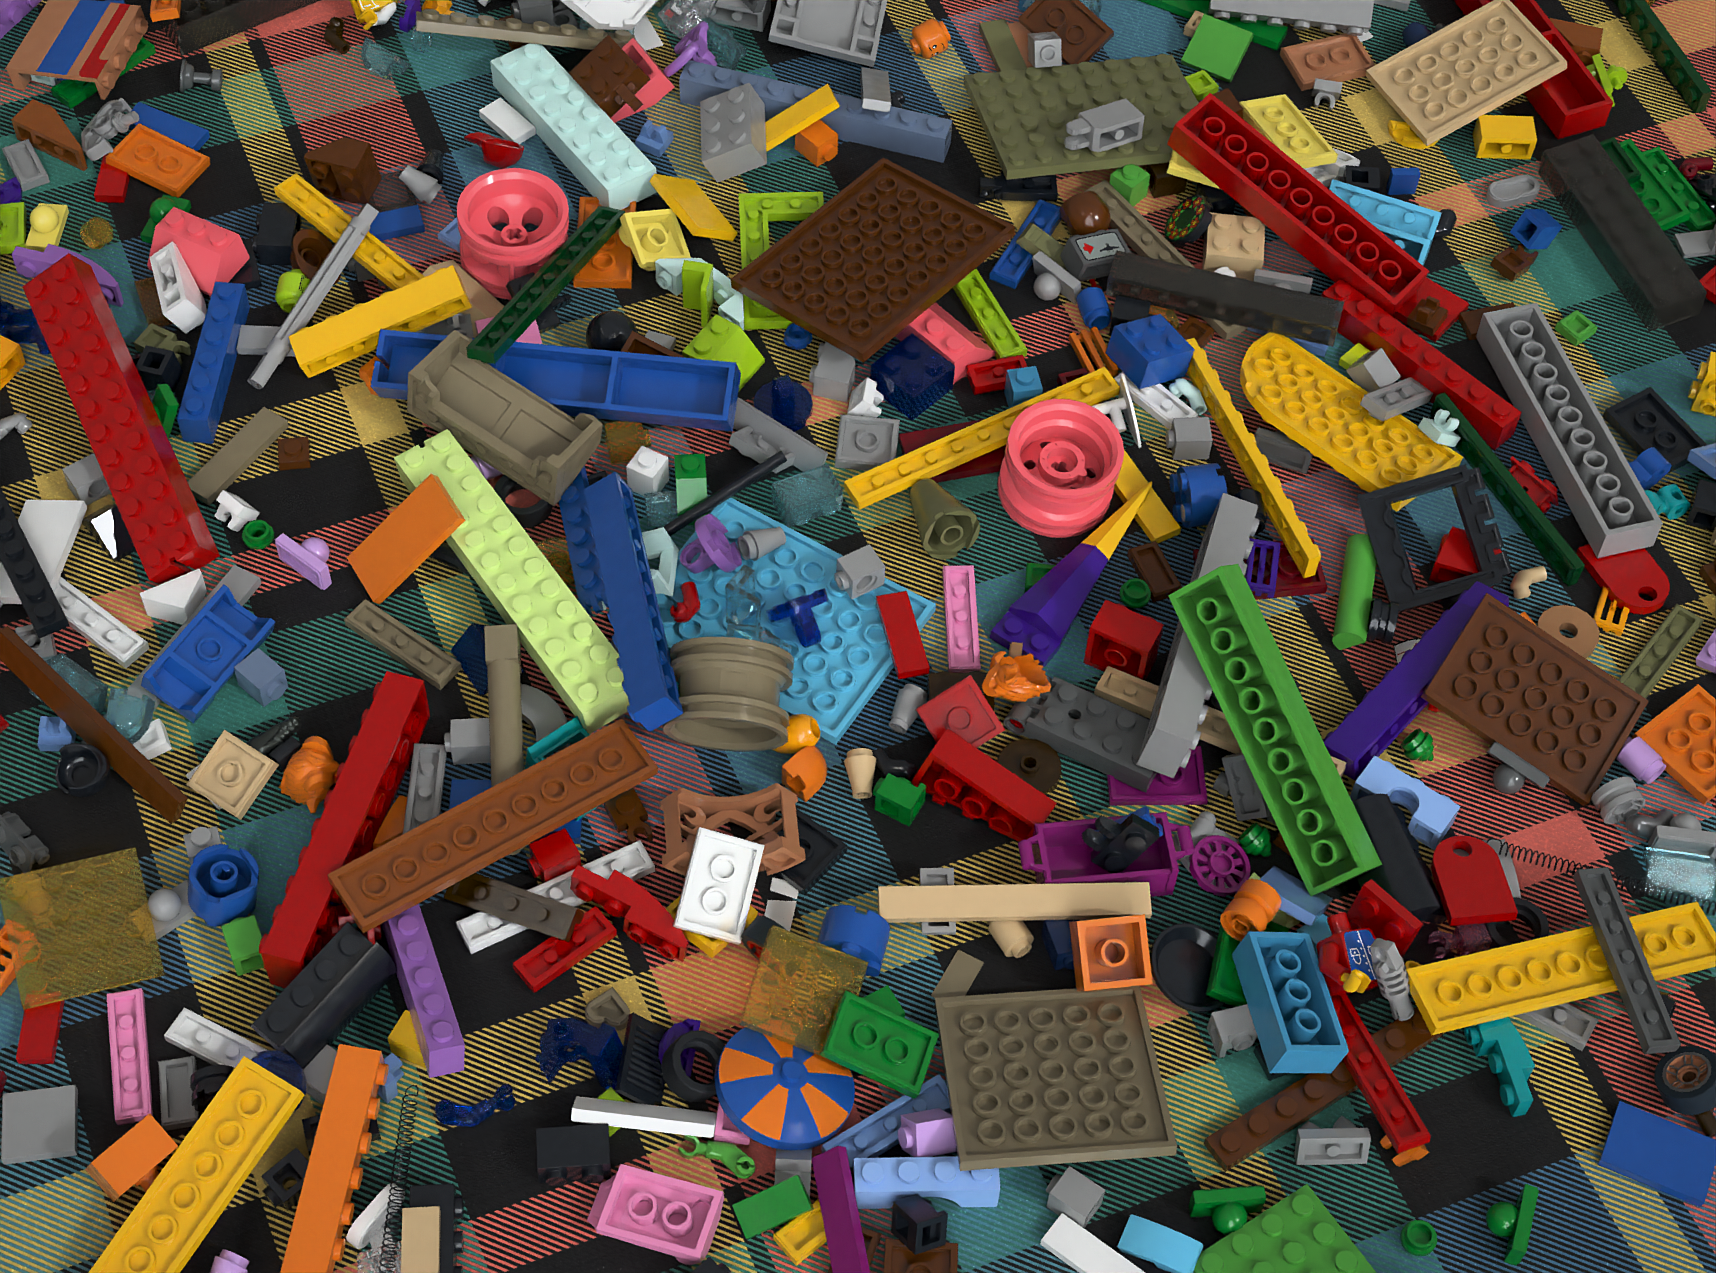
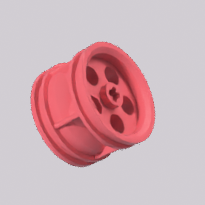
(516, 199)

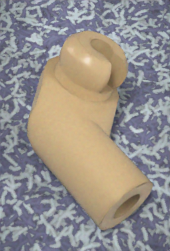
(1524, 578)

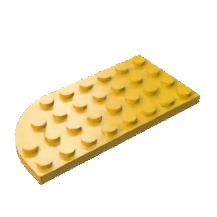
(1325, 416)

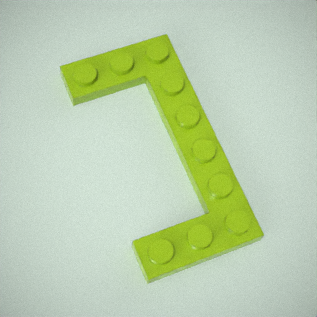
(754, 214)

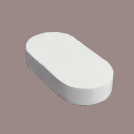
(373, 1217)

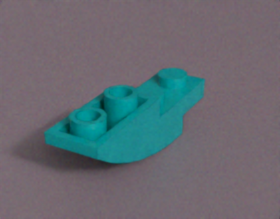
(1507, 1059)

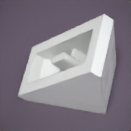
(176, 598)

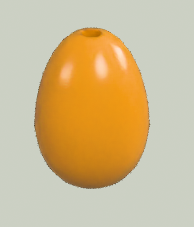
(802, 732)

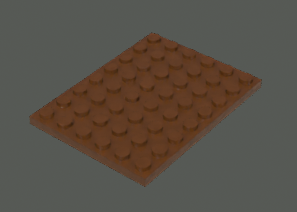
(873, 258)

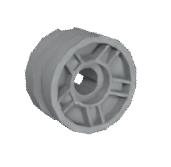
(1618, 800)

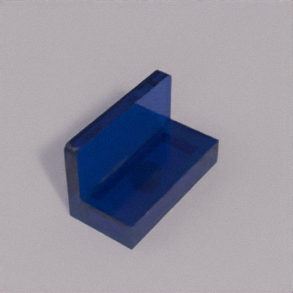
(471, 654)

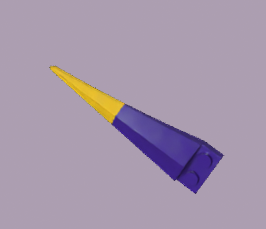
(1052, 604)

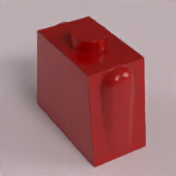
(1454, 557)

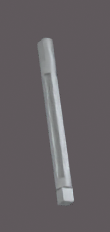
(313, 294)

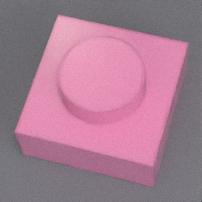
(726, 1131)

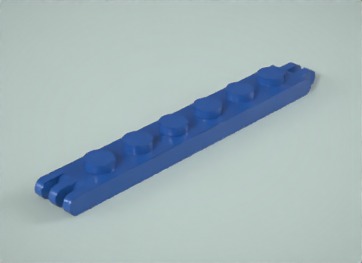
(580, 545)

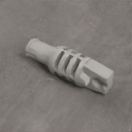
(1392, 978)

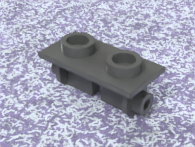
(21, 851)

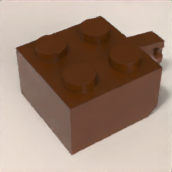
(610, 77)

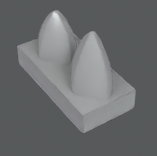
(1332, 1145)

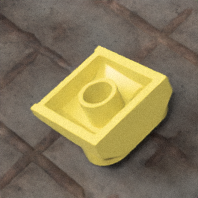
(653, 236)

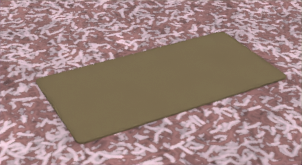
(958, 976)

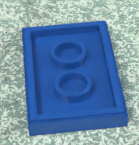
(1659, 1154)

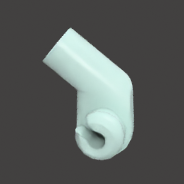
(1192, 393)

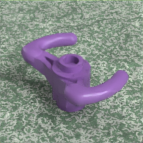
(692, 47)

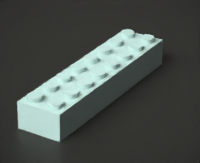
(573, 126)

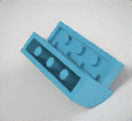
(1401, 221)

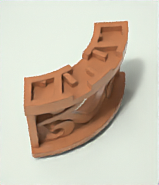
(751, 811)

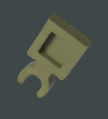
(161, 338)

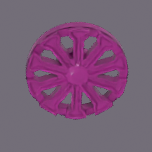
(1219, 865)

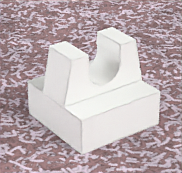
(864, 399)
(237, 508)

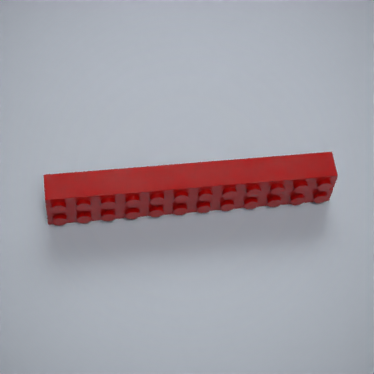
(1573, 98)
(120, 421)

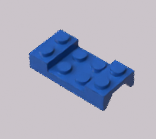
(205, 654)

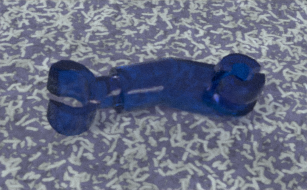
(470, 1116)

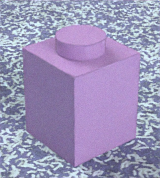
(927, 1133)

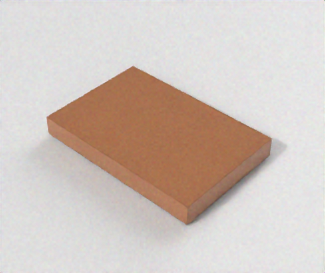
(1328, 58)

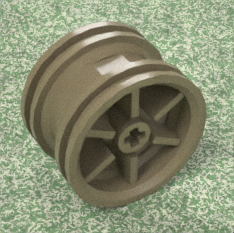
(730, 694)

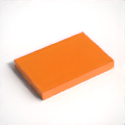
(158, 160)

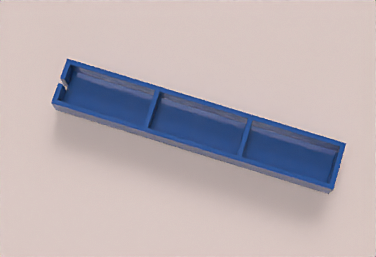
(589, 380)

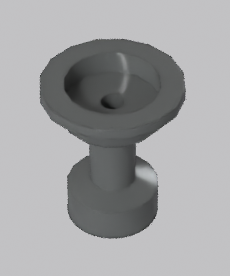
(189, 77)

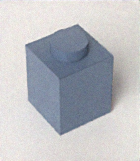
(261, 677)

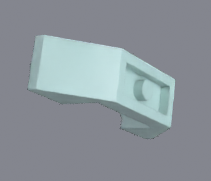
(730, 301)

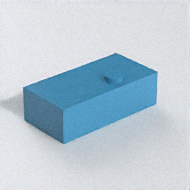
(1289, 1002)

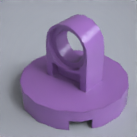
(713, 547)

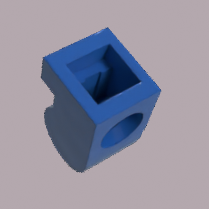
(1650, 467)

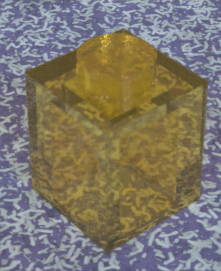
(624, 440)

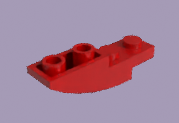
(643, 914)

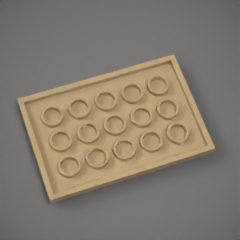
(1466, 70)

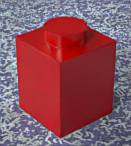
(553, 856)

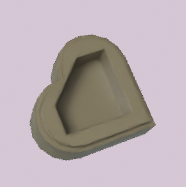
(607, 1009)

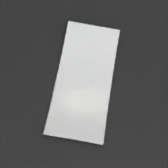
(782, 911)

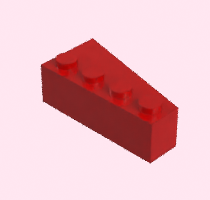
(982, 788)

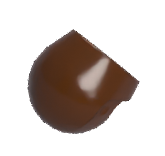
(1085, 213)

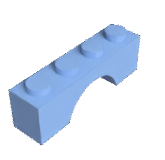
(885, 1180)

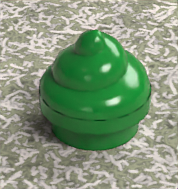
(1418, 746)
(1256, 840)

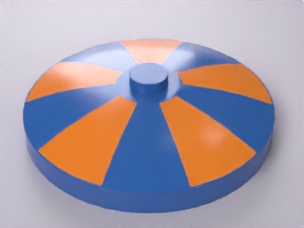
(782, 1091)

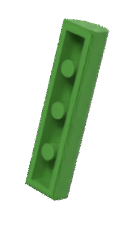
(1355, 593)

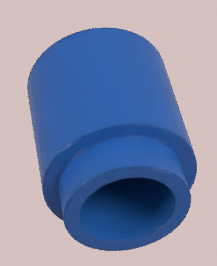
(1094, 308)

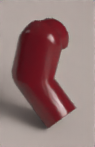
(1692, 165)

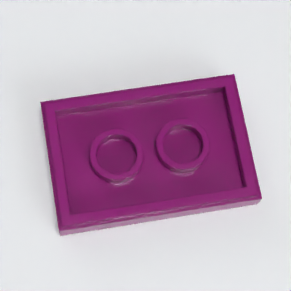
(1185, 788)

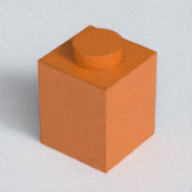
(817, 143)

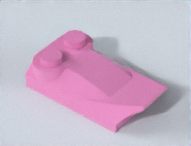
(658, 1213)

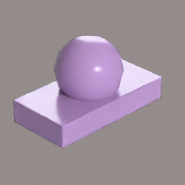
(306, 558)

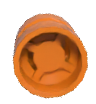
(1250, 909)

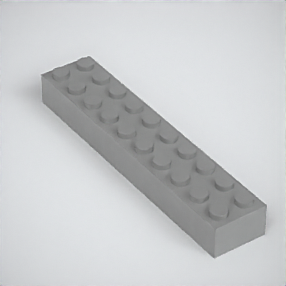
(1568, 431)
(1184, 684)

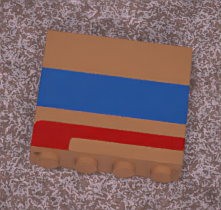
(79, 43)

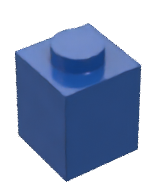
(1536, 229)

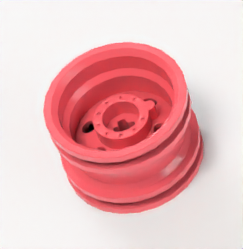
(1049, 466)

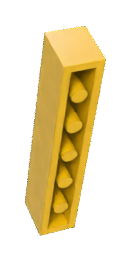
(358, 329)

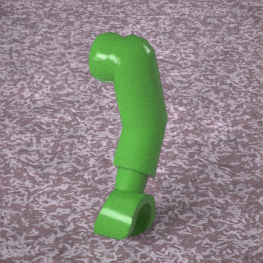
(727, 1153)

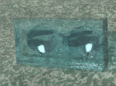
(723, 45)

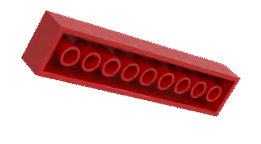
(1295, 204)
(347, 825)

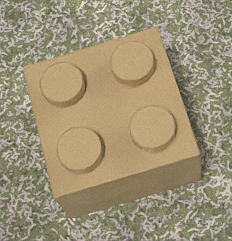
(1234, 244)

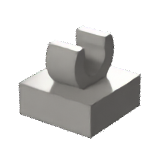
(1326, 90)

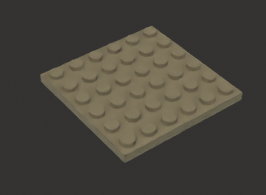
(1052, 1078)

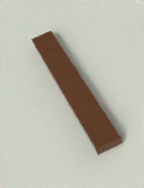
(91, 726)

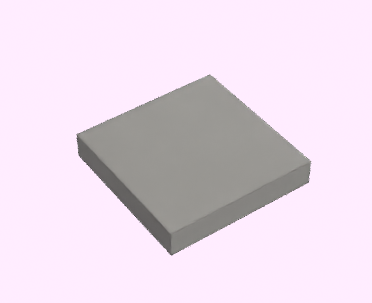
(866, 442)
(39, 1124)

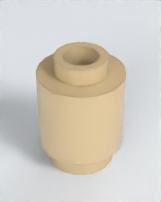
(1011, 937)

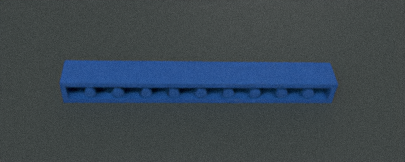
(632, 603)

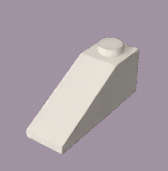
(177, 289)

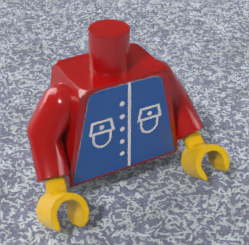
(1347, 957)

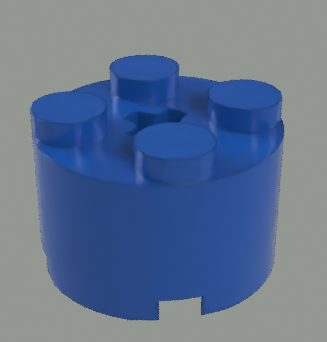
(1196, 493)
(222, 884)
(856, 935)

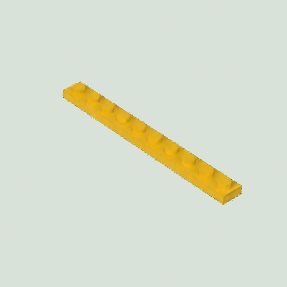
(967, 443)
(1253, 463)

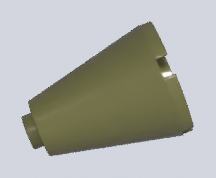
(942, 520)

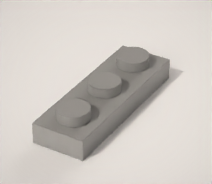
(1396, 399)

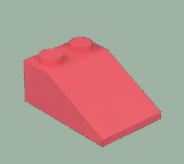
(653, 90)

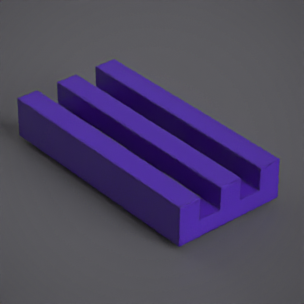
(1259, 587)

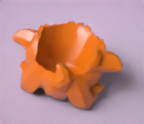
(1015, 677)
(310, 773)

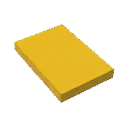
(693, 207)

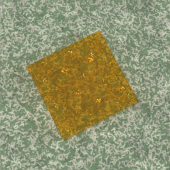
(799, 989)

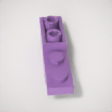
(33, 262)

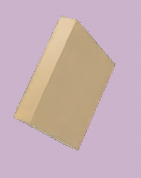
(232, 774)

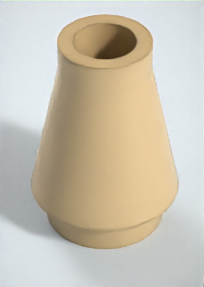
(860, 769)

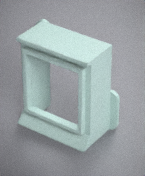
(660, 544)

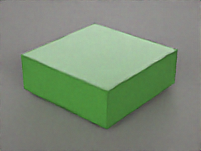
(1576, 328)

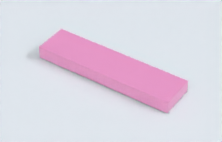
(961, 619)
(129, 1056)

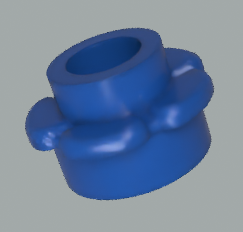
(797, 337)

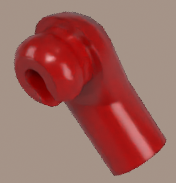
(690, 605)

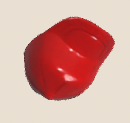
(495, 150)

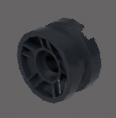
(1382, 620)
(206, 1084)

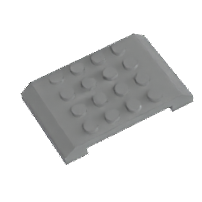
(830, 27)

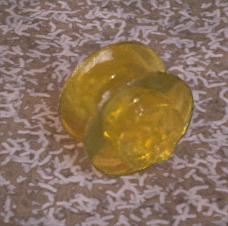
(96, 233)

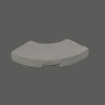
(541, 712)

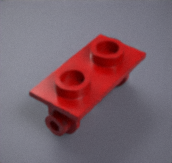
(1539, 491)

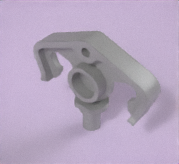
(105, 127)

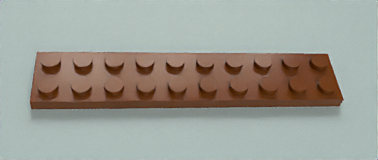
(491, 825)

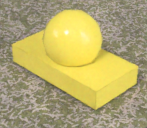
(46, 226)

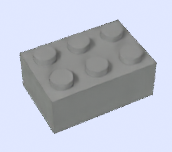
(733, 132)

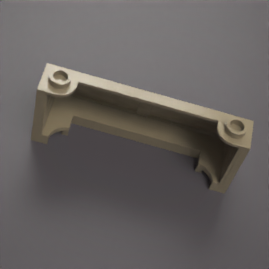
(501, 419)

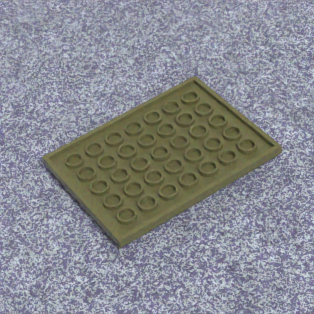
(1029, 111)

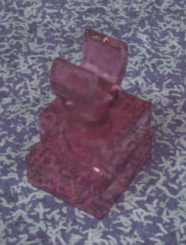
(1465, 940)

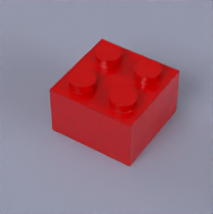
(1123, 640)

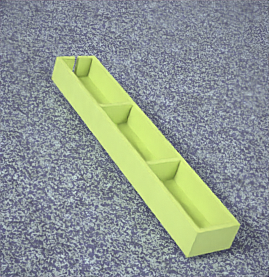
(523, 585)

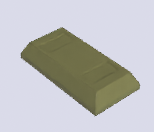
(1035, 239)

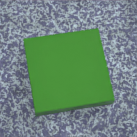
(1217, 48)

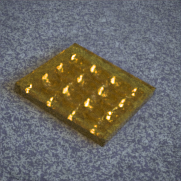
(79, 928)

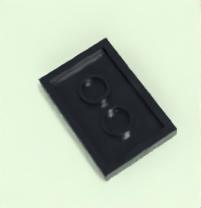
(1650, 422)

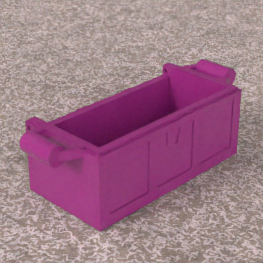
(1062, 856)

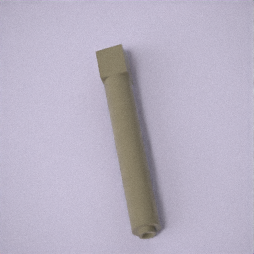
(504, 702)

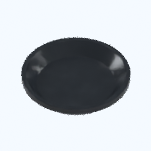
(1183, 964)

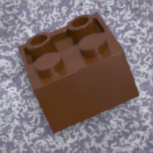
(344, 170)

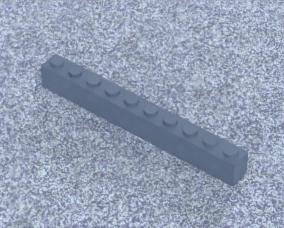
(894, 131)

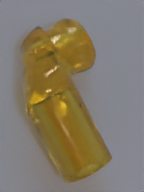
(1168, 314)

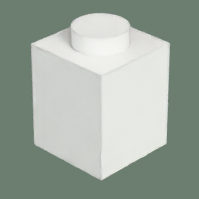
(647, 471)

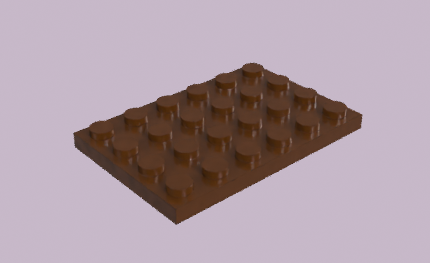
(1535, 698)

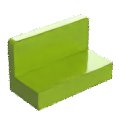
(698, 288)

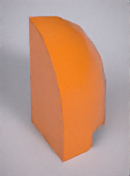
(805, 772)

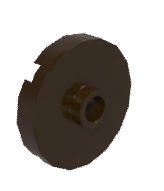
(1046, 763)

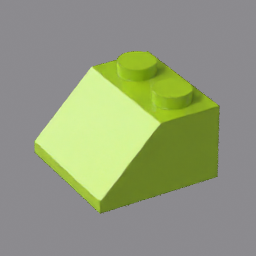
(726, 342)

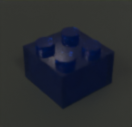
(912, 376)

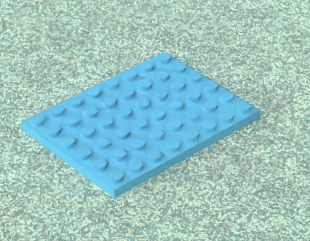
(830, 677)

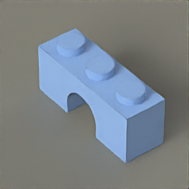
(1430, 811)

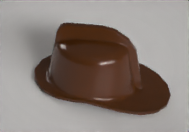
(309, 252)

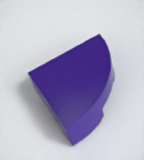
(408, 21)

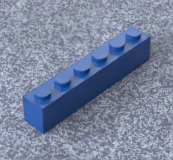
(213, 363)

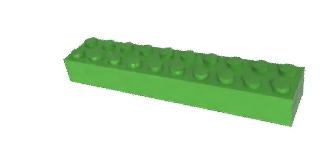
(1274, 729)

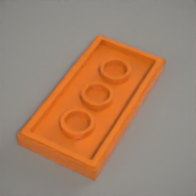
(612, 263)
(405, 539)

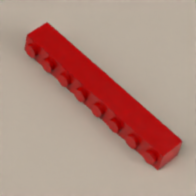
(1415, 358)

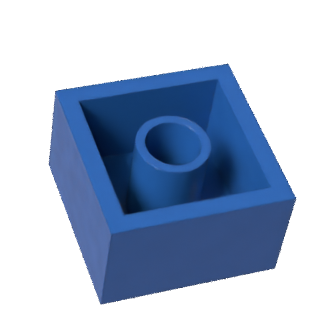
(1149, 351)

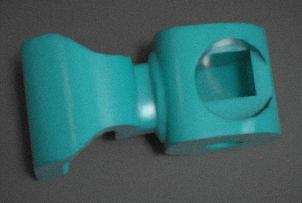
(1669, 501)

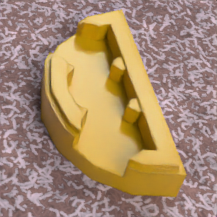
(1405, 135)

